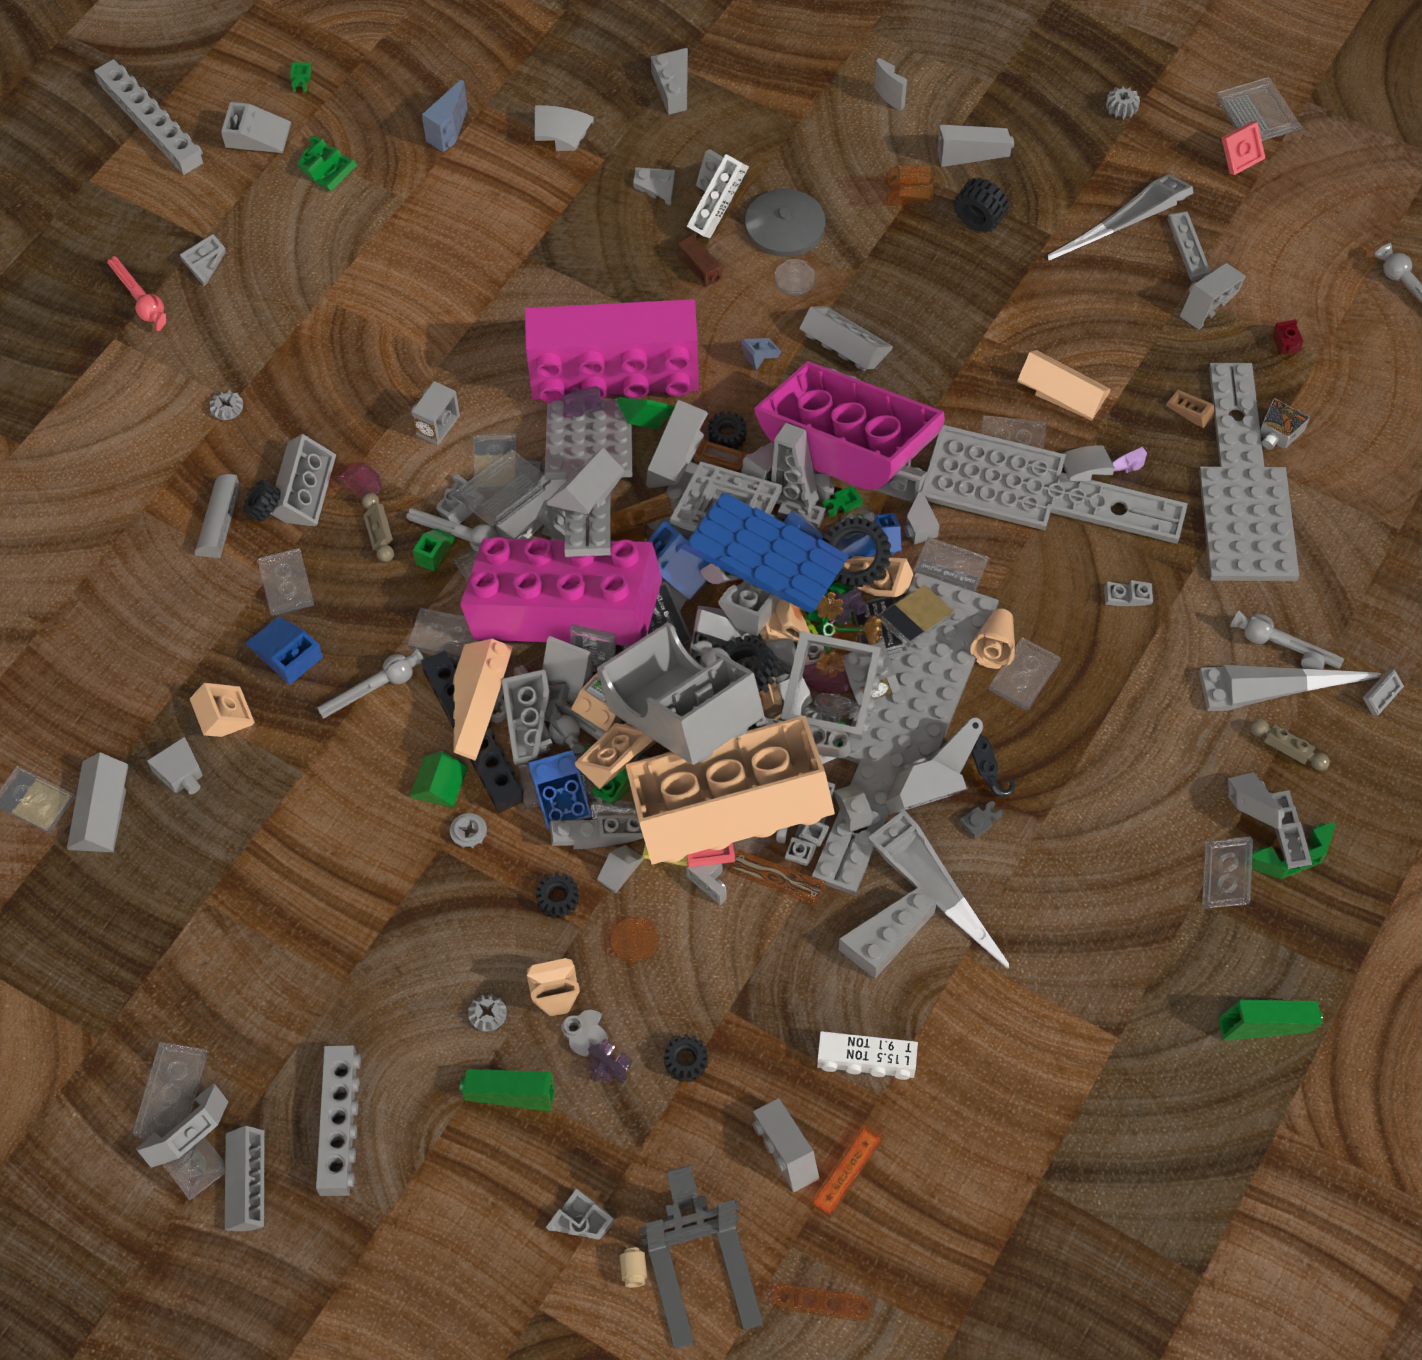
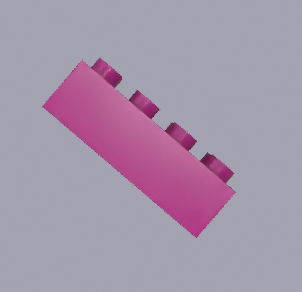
(613, 346)
(536, 592)

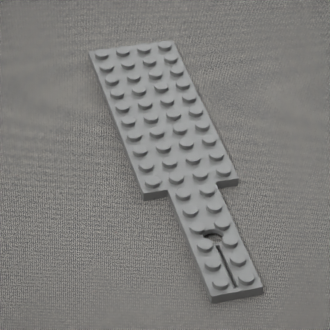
(906, 723)

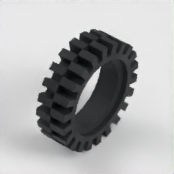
(882, 550)
(766, 657)

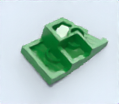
(324, 164)

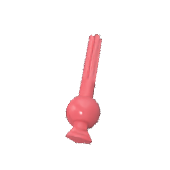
(148, 306)

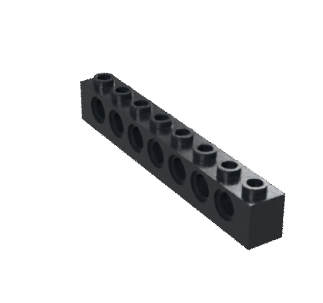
(503, 796)

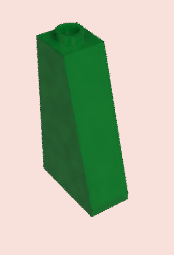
(1269, 1018)
(509, 1088)

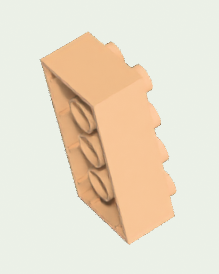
(740, 792)

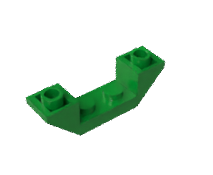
(1267, 861)

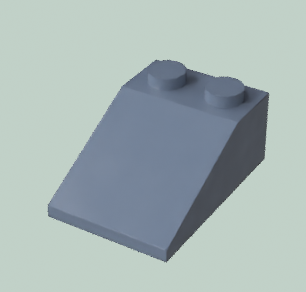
(445, 118)

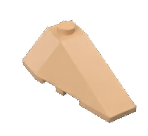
(891, 584)

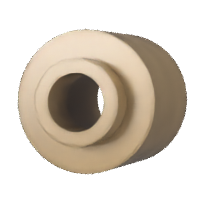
(633, 1267)

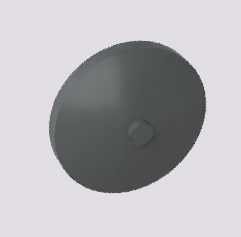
(785, 222)

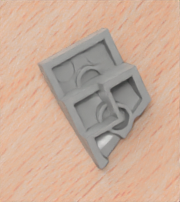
(562, 125)

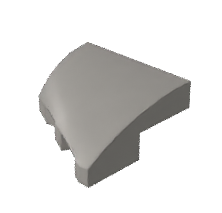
(452, 508)
(582, 1217)

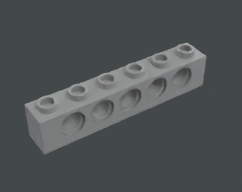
(339, 1182)

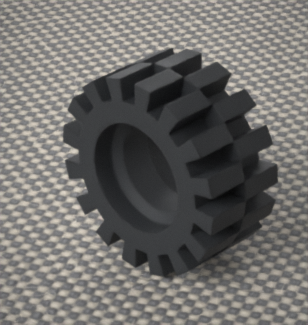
(727, 421)
(261, 501)
(552, 883)
(692, 1070)

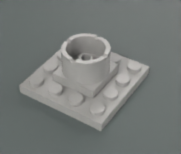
(712, 481)

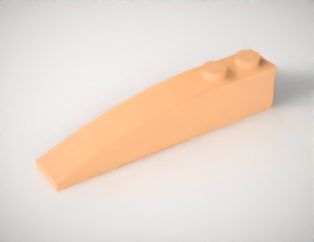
(476, 691)

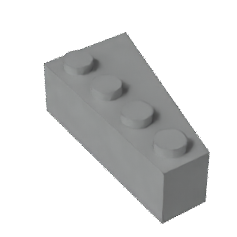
(794, 469)
(885, 934)

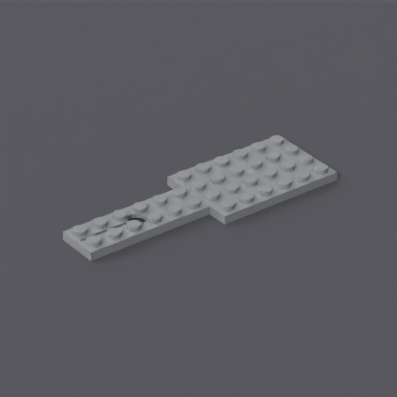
(570, 444)
(1027, 485)
(1242, 500)

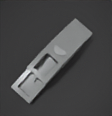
(596, 833)

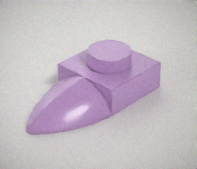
(1131, 461)

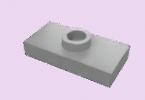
(1383, 692)

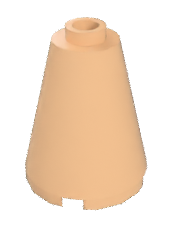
(995, 640)

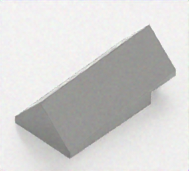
(676, 446)
(588, 484)
(98, 804)

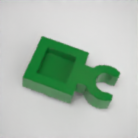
(300, 75)
(844, 500)

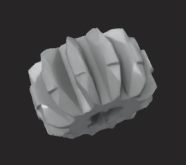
(1122, 102)

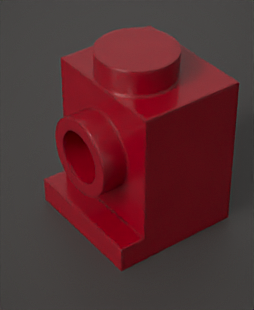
(1287, 337)

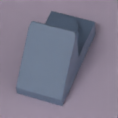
(759, 349)

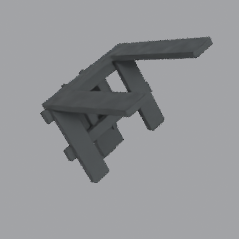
(689, 1228)

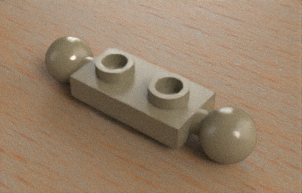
(378, 527)
(1290, 744)

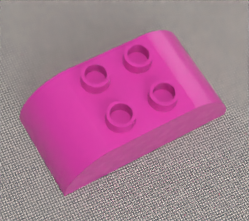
(850, 425)

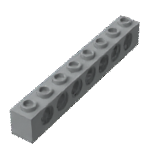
(149, 117)

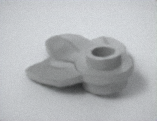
(587, 1033)

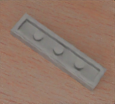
(1188, 245)

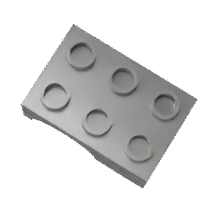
(678, 700)

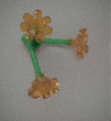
(828, 608)

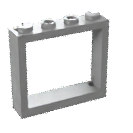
(872, 681)

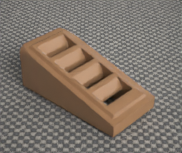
(1200, 417)

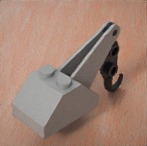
(941, 776)

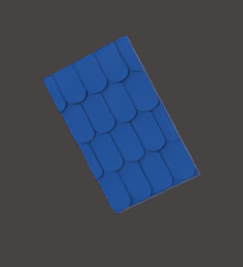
(766, 552)

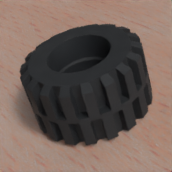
(981, 205)

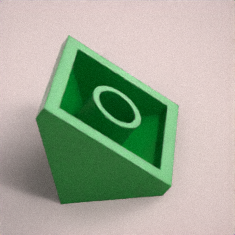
(645, 412)
(439, 779)

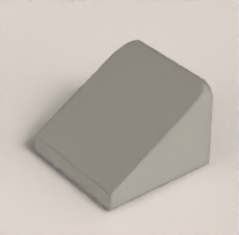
(814, 833)

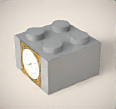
(435, 413)
(857, 670)

